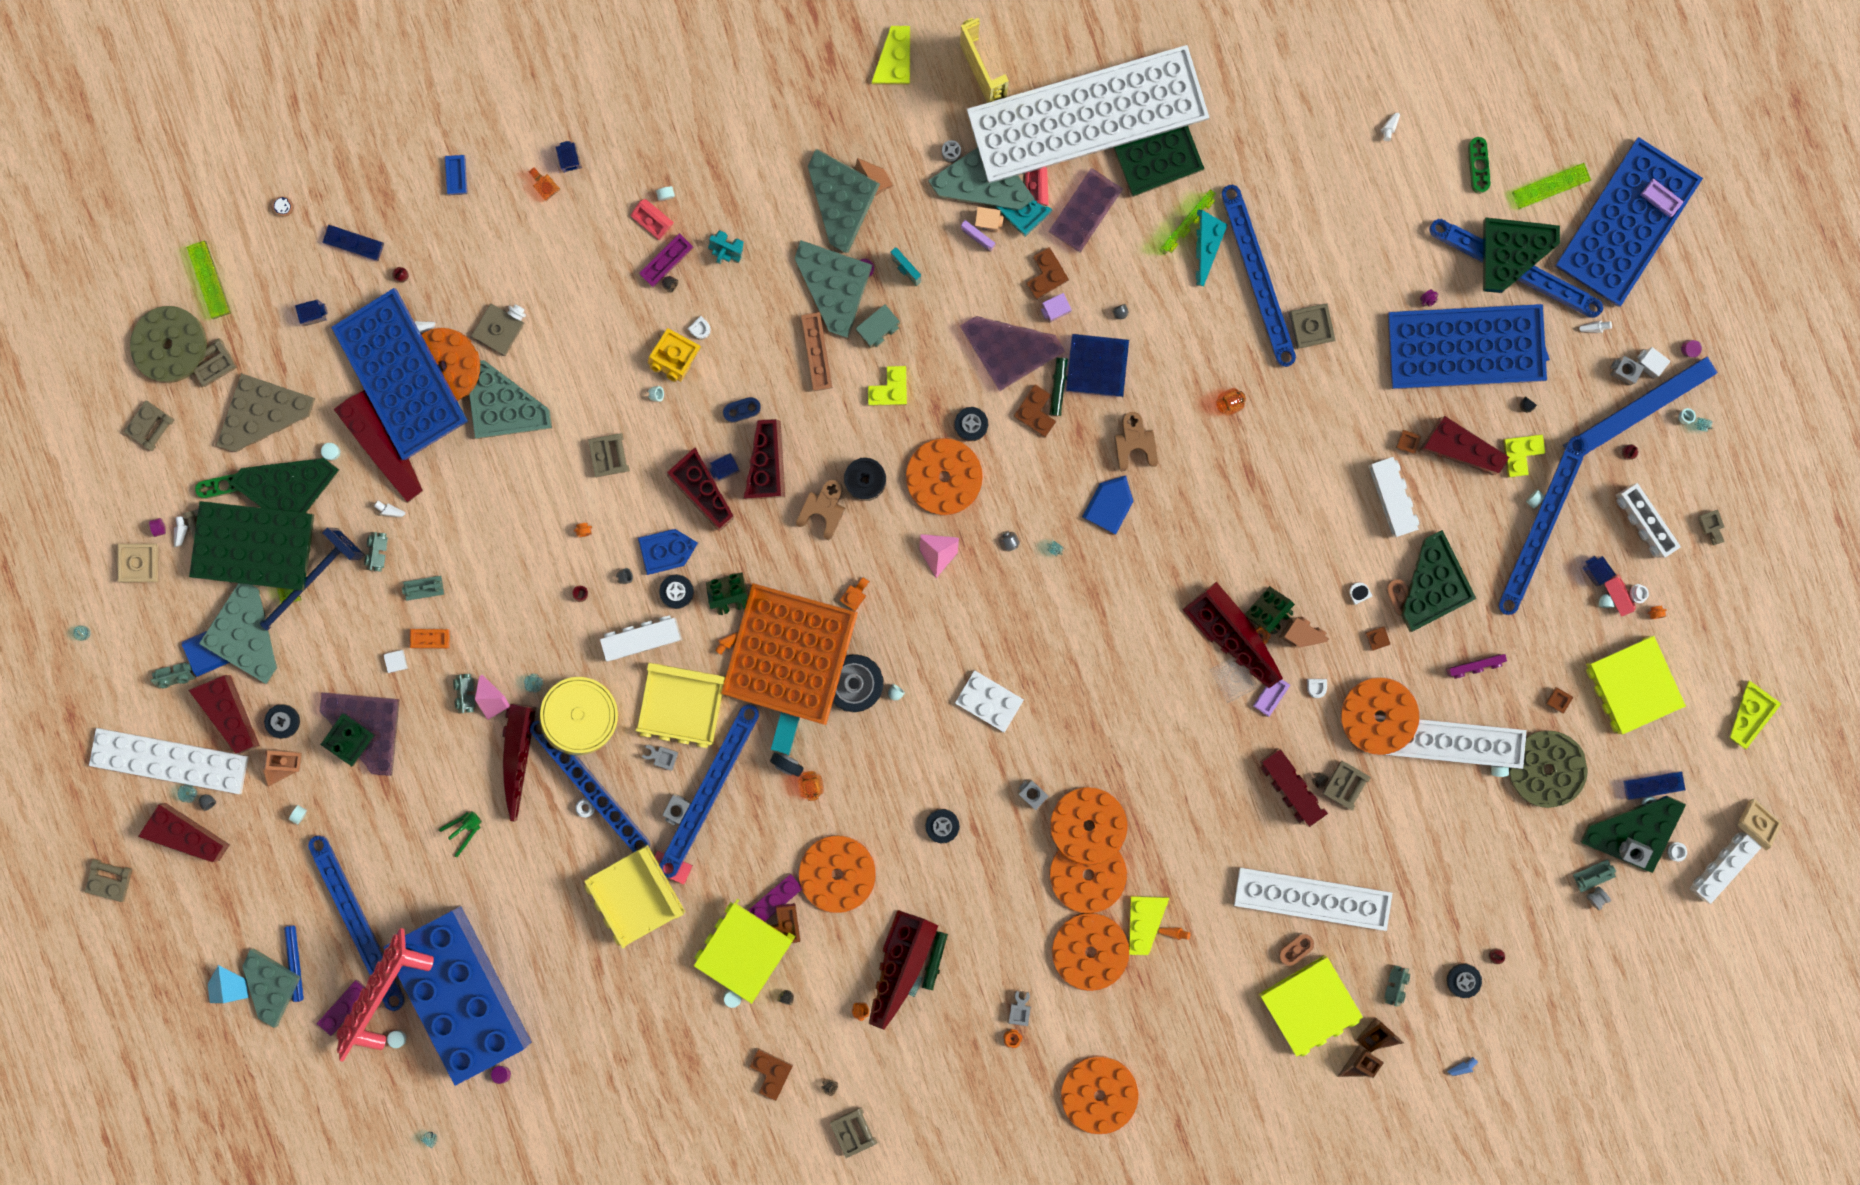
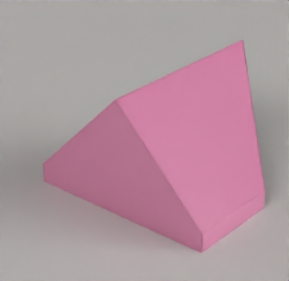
(938, 551)
(490, 698)

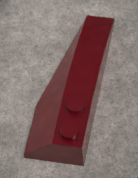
(369, 431)
(1227, 625)
(516, 753)
(903, 960)

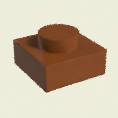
(1408, 442)
(1377, 638)
(1559, 700)

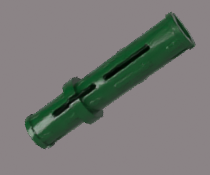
(1058, 386)
(934, 961)

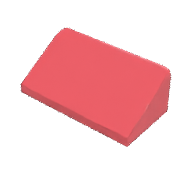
(1037, 184)
(651, 218)
(1620, 595)
(683, 872)

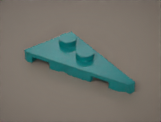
(1208, 243)

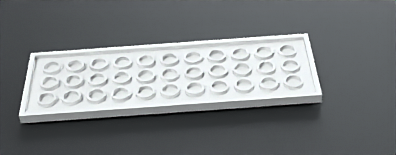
(1087, 114)

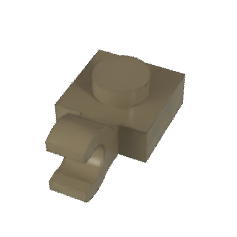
(1711, 523)

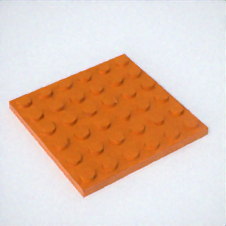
(789, 653)

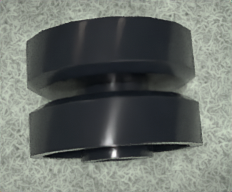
(859, 469)

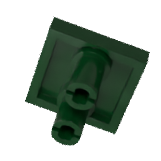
(727, 591)
(1270, 610)
(347, 739)

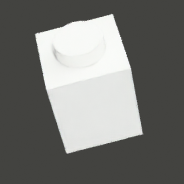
(1653, 362)

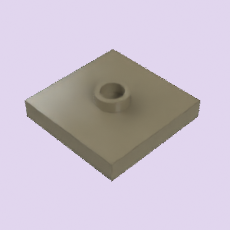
(1312, 326)
(498, 329)

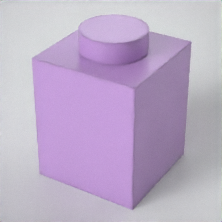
(1056, 308)

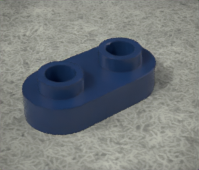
(742, 409)

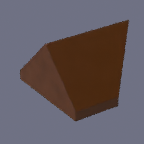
(1378, 1036)
(1361, 1064)

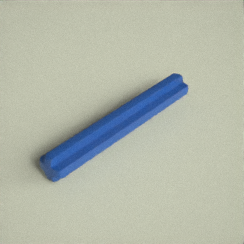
(293, 960)

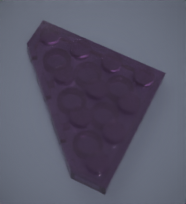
(1009, 350)
(376, 715)

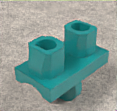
(725, 250)

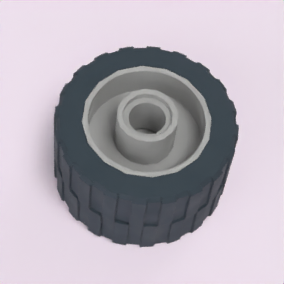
(858, 684)

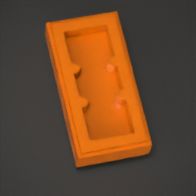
(429, 638)

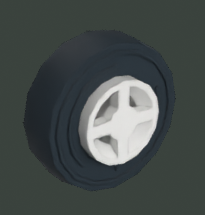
(669, 591)

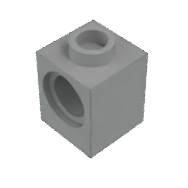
(1635, 370)
(1038, 800)
(682, 803)
(1641, 858)

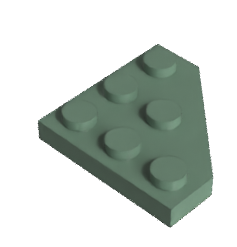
(269, 986)

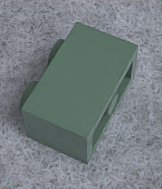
(878, 326)

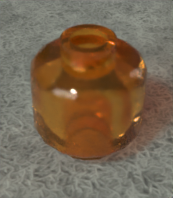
(1231, 401)
(810, 785)

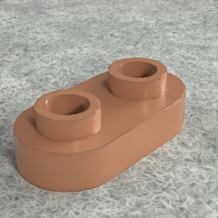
(1397, 598)
(1296, 949)

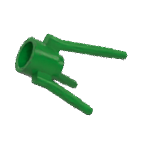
(471, 821)

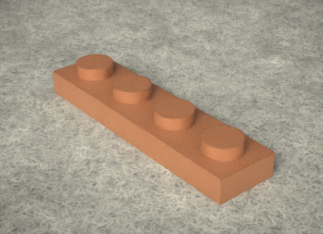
(816, 351)

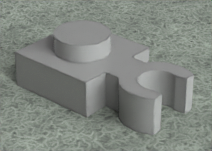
(663, 757)
(1020, 1012)

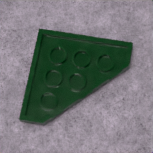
(1513, 249)
(286, 485)
(1436, 584)
(1646, 823)

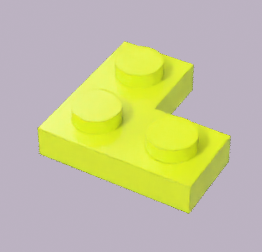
(894, 392)
(1518, 449)

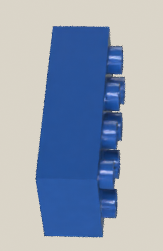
(461, 998)

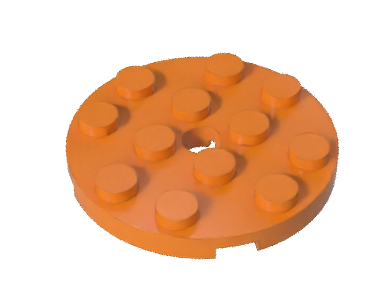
(460, 357)
(940, 496)
(1400, 716)
(1083, 845)
(832, 893)
(1091, 894)
(1095, 971)
(1093, 1114)

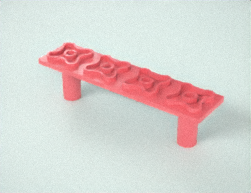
(370, 997)

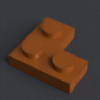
(1051, 276)
(1031, 413)
(788, 921)
(776, 1071)

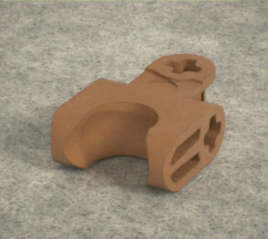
(1133, 439)
(824, 505)

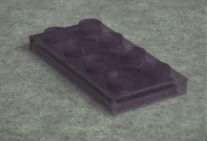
(1085, 210)

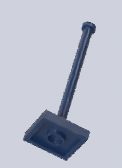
(342, 545)

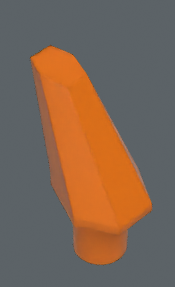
(727, 642)
(1176, 933)

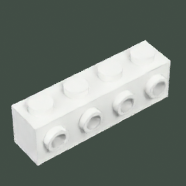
(1393, 497)
(1647, 520)
(640, 639)
(1725, 867)

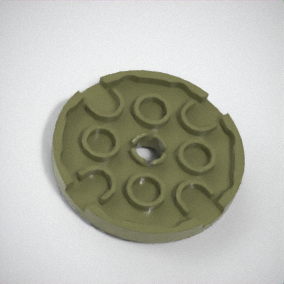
(187, 346)
(1568, 771)

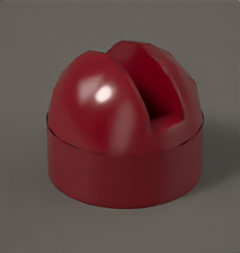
(402, 277)
(1626, 450)
(576, 591)
(1499, 952)

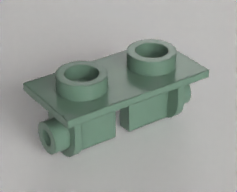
(375, 544)
(423, 588)
(164, 678)
(463, 700)
(1594, 875)
(1400, 978)

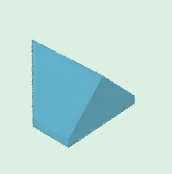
(226, 986)

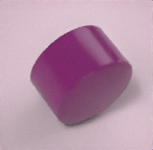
(1691, 348)
(157, 527)
(501, 1074)

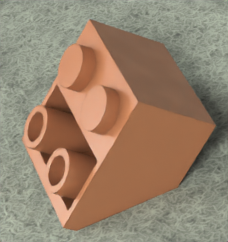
(1301, 634)

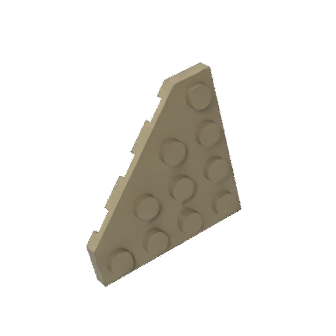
(260, 411)

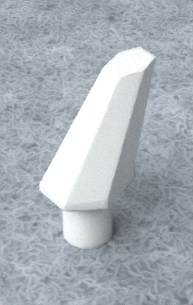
(1390, 126)
(424, 326)
(1596, 327)
(388, 510)
(179, 531)

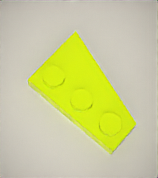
(895, 58)
(1752, 715)
(1144, 922)

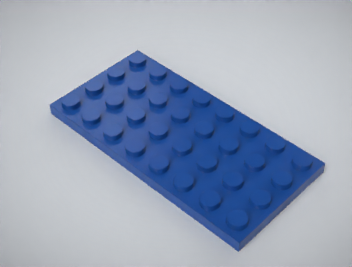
(1623, 226)
(1467, 346)
(399, 374)

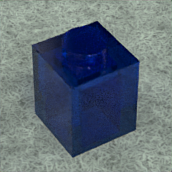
(568, 156)
(311, 312)
(724, 467)
(1598, 570)

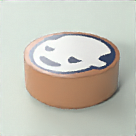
(283, 206)

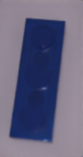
(353, 242)
(1654, 785)

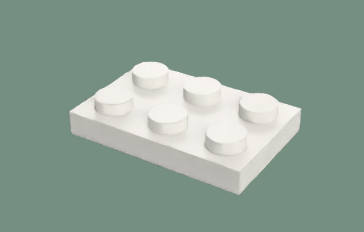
(989, 701)

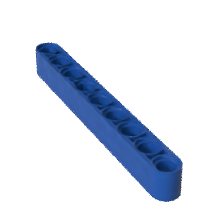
(1646, 405)
(594, 796)

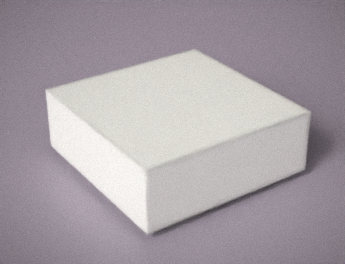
(395, 661)

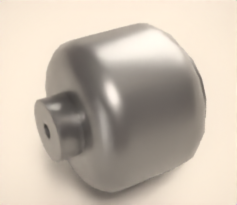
(1009, 541)

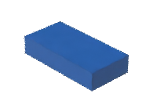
(456, 174)

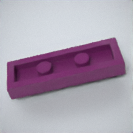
(666, 260)
(1476, 666)
(777, 896)
(336, 1014)

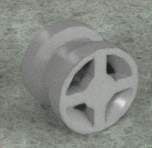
(949, 148)
(1598, 898)

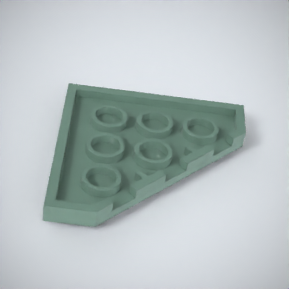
(968, 183)
(842, 197)
(835, 284)
(504, 407)
(240, 637)

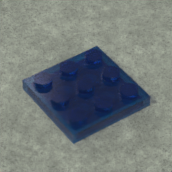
(1097, 365)

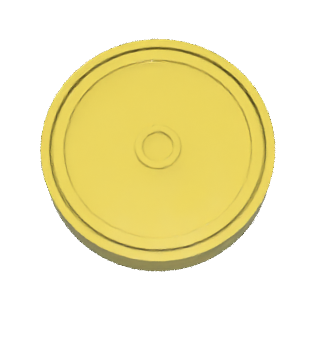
(578, 716)

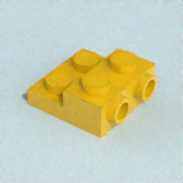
(673, 355)

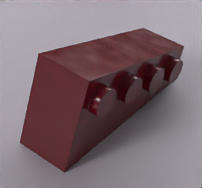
(1463, 447)
(766, 462)
(699, 487)
(225, 710)
(1292, 788)
(183, 834)

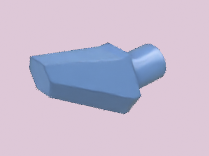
(1463, 1068)

